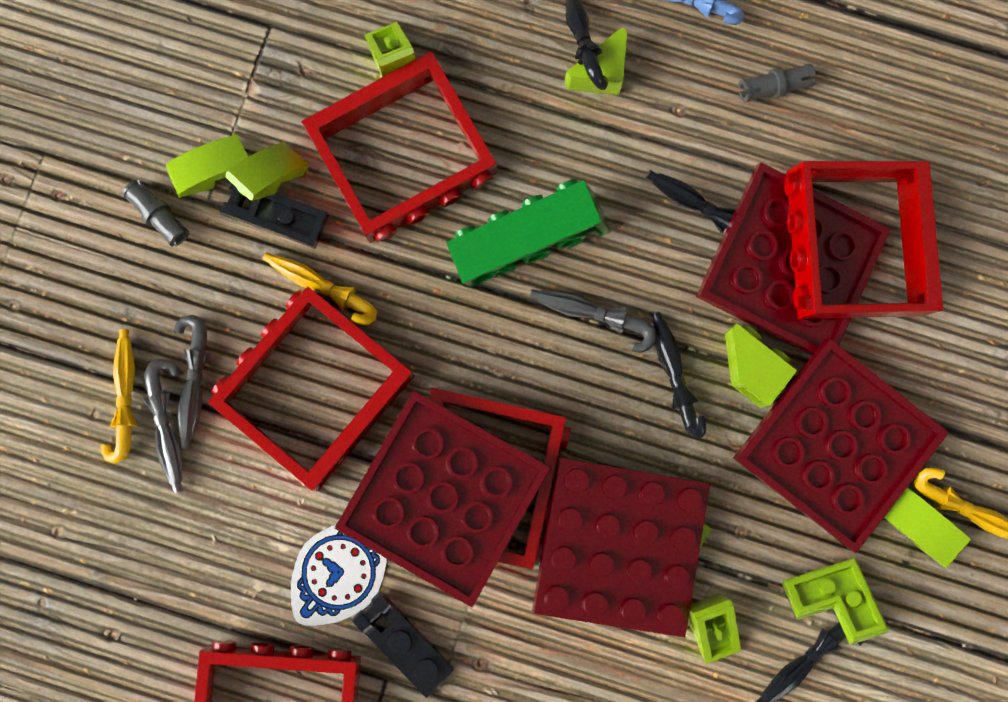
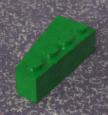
(527, 232)

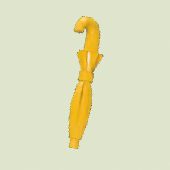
(342, 295)
(123, 419)
(949, 500)

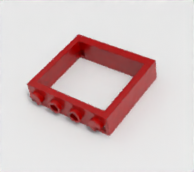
(377, 96)
(917, 235)
(252, 359)
(558, 439)
(265, 656)

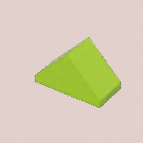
(389, 48)
(611, 63)
(715, 627)

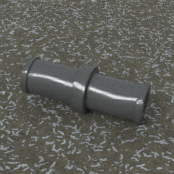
(777, 83)
(155, 213)

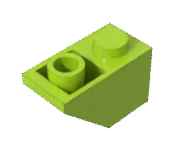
(754, 367)

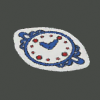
(334, 578)

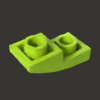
(203, 165)
(266, 170)
(927, 528)

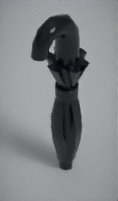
(587, 50)
(688, 197)
(670, 359)
(795, 672)

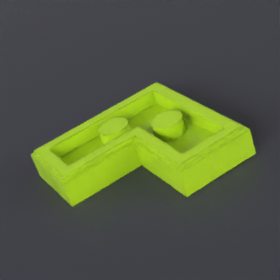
(841, 589)

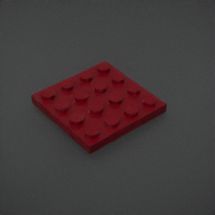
(753, 267)
(841, 445)
(442, 498)
(621, 547)

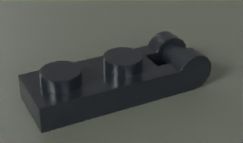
(278, 216)
(404, 645)

